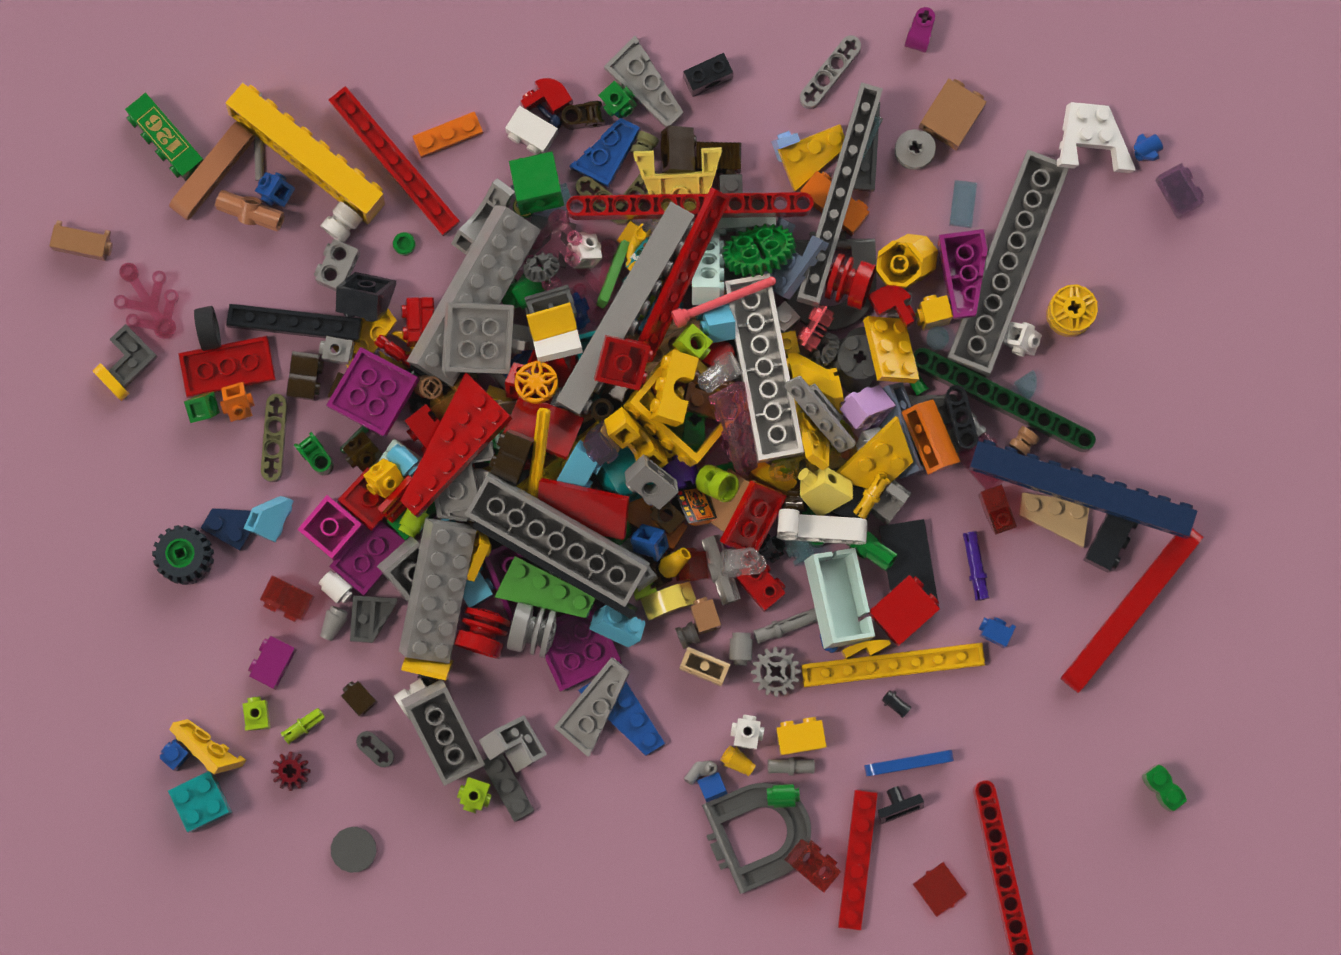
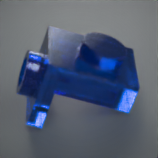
(581, 306)

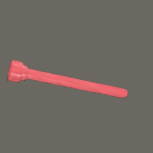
(683, 316)

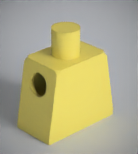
(824, 490)

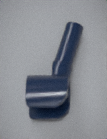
(554, 119)

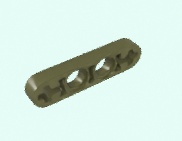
(278, 438)

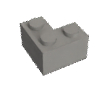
(516, 741)

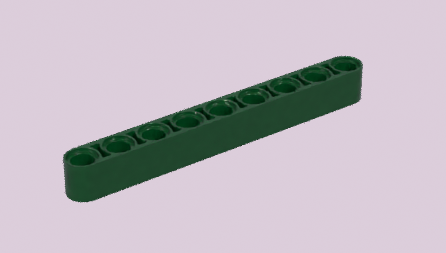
(1015, 400)

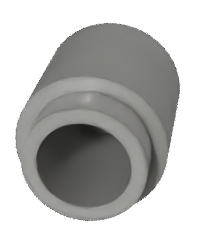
(740, 648)

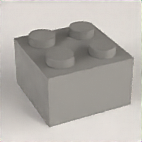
(401, 565)

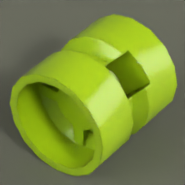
(717, 483)

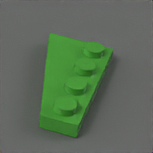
(541, 589)

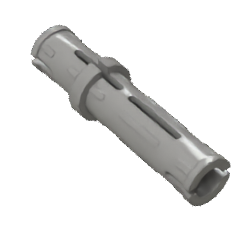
(784, 626)

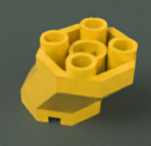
(906, 260)
(813, 373)

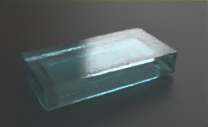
(963, 204)

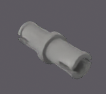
(791, 766)

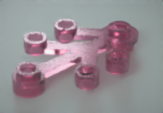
(556, 245)
(597, 285)
(148, 303)

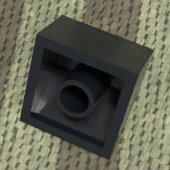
(364, 296)

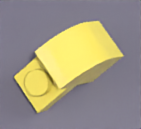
(668, 600)

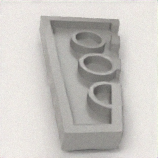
(635, 70)

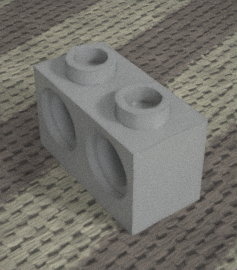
(342, 267)

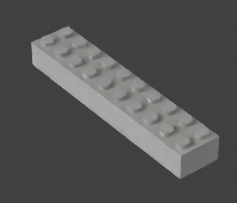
(1009, 262)
(628, 305)

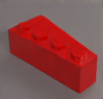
(422, 426)

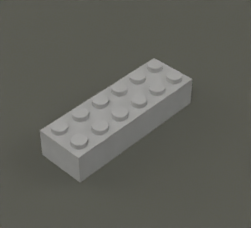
(437, 590)

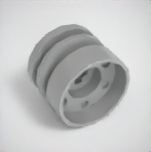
(532, 630)

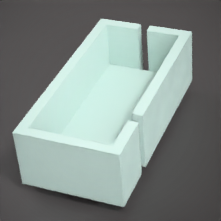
(839, 598)

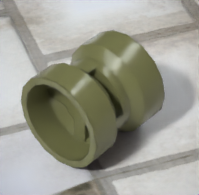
(645, 142)

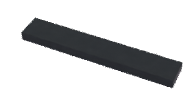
(293, 322)

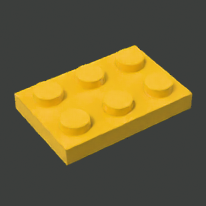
(891, 350)

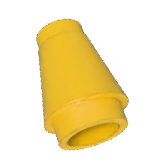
(673, 563)
(737, 760)

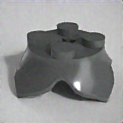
(854, 376)

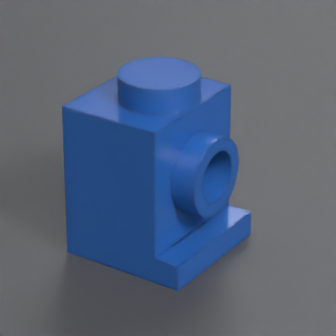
(650, 541)
(996, 631)
(174, 754)

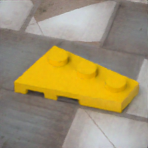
(811, 154)

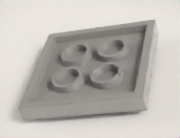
(477, 338)

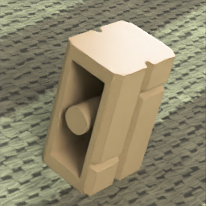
(704, 666)

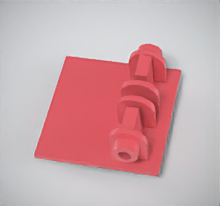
(805, 336)

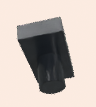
(900, 806)

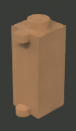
(81, 242)

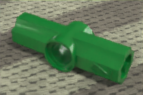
(875, 552)

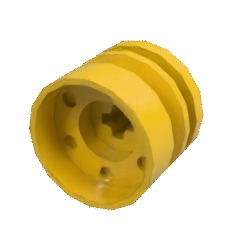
(1065, 321)

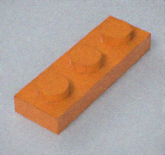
(447, 134)

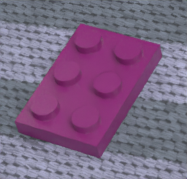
(363, 554)

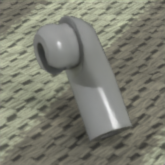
(700, 768)

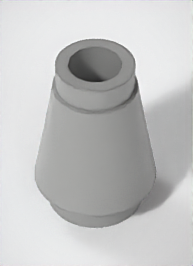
(333, 622)

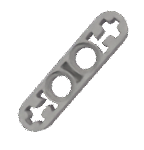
(827, 70)

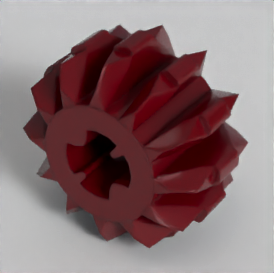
(286, 777)

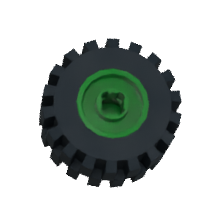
(183, 555)

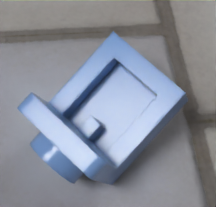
(784, 140)

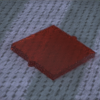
(939, 889)

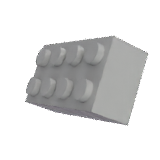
(443, 732)

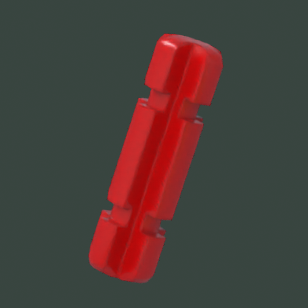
(393, 350)

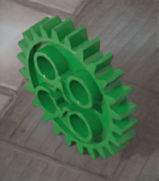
(744, 257)

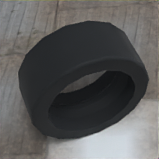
(207, 328)

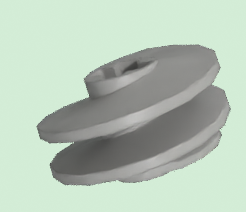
(921, 140)

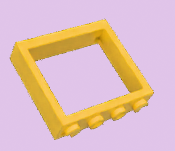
(667, 437)

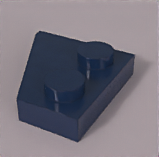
(228, 526)

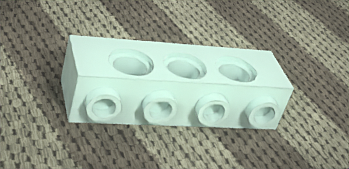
(709, 276)

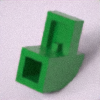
(521, 289)

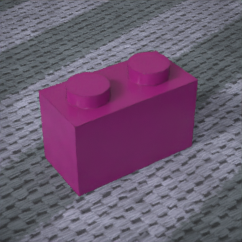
(272, 662)

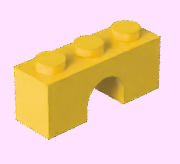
(667, 406)
(628, 432)

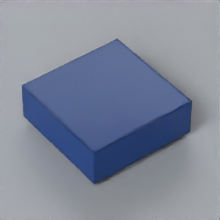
(712, 787)

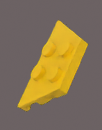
(883, 454)

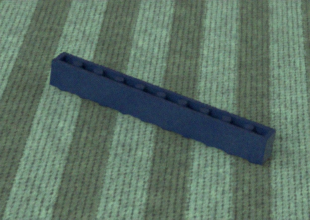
(1082, 489)

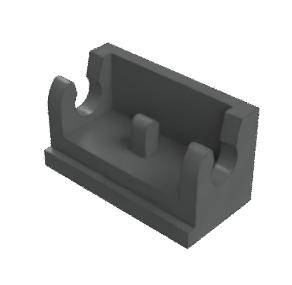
(550, 299)

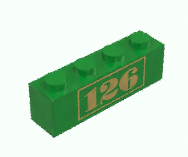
(164, 135)

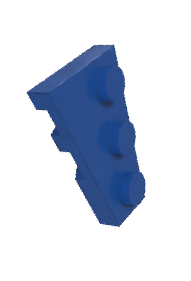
(607, 155)

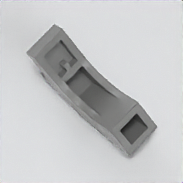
(497, 194)

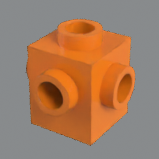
(236, 402)

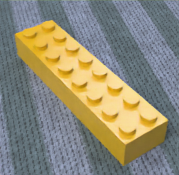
(305, 152)

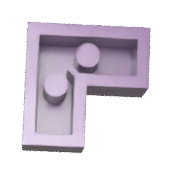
(866, 409)

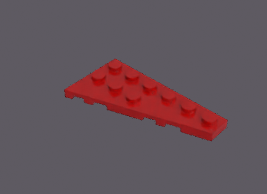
(463, 433)

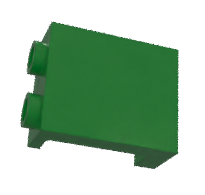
(536, 183)

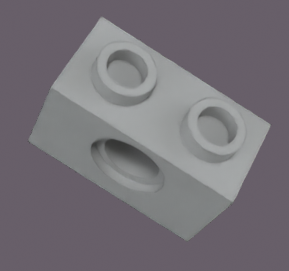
(646, 471)

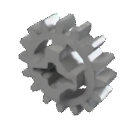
(786, 660)

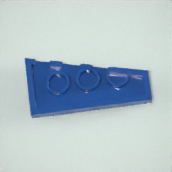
(633, 721)

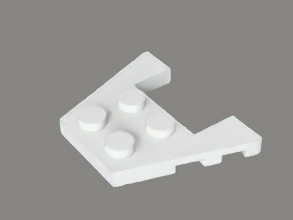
(1092, 128)

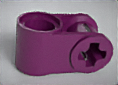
(920, 33)

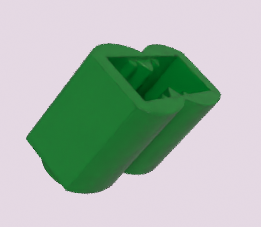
(1167, 793)

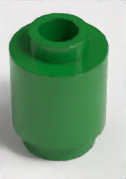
(783, 796)

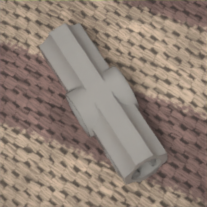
(725, 586)

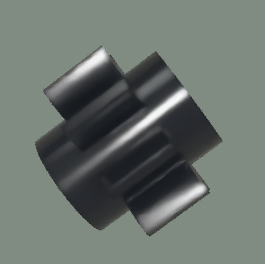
(772, 548)

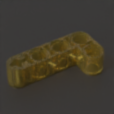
(835, 461)

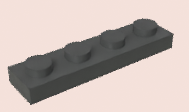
(867, 172)

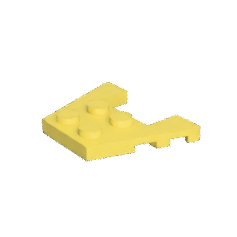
(679, 182)

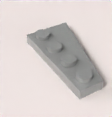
(591, 710)

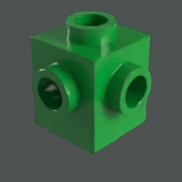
(618, 100)

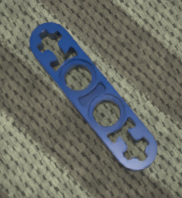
(909, 763)

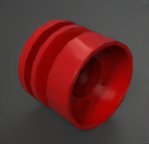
(850, 281)
(482, 632)

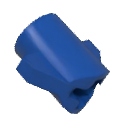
(1147, 148)

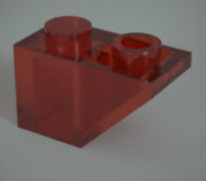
(997, 509)

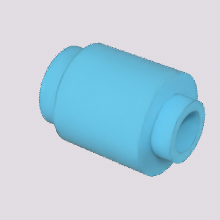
(404, 460)

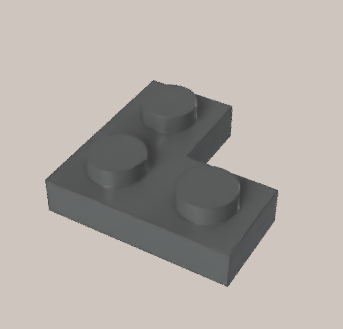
(136, 356)

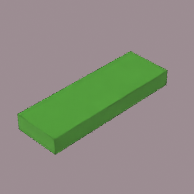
(612, 274)

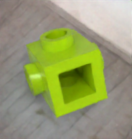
(473, 785)

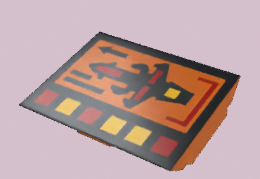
(695, 506)

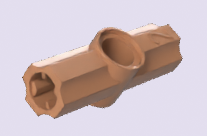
(249, 210)

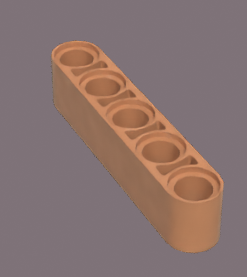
(212, 170)

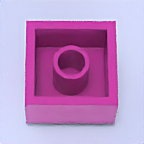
(330, 527)

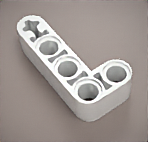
(821, 528)

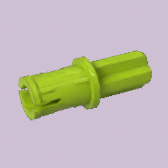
(303, 725)

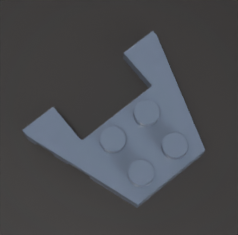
(791, 275)

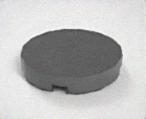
(353, 849)

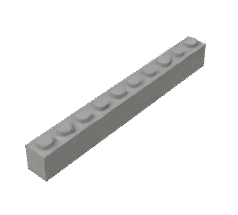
(841, 191)

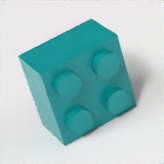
(200, 801)

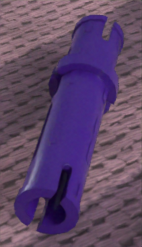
(977, 573)

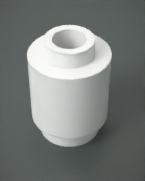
(336, 587)

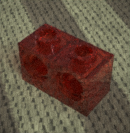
(812, 866)

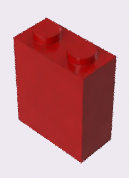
(904, 610)

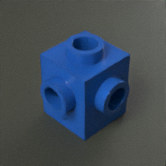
(274, 189)

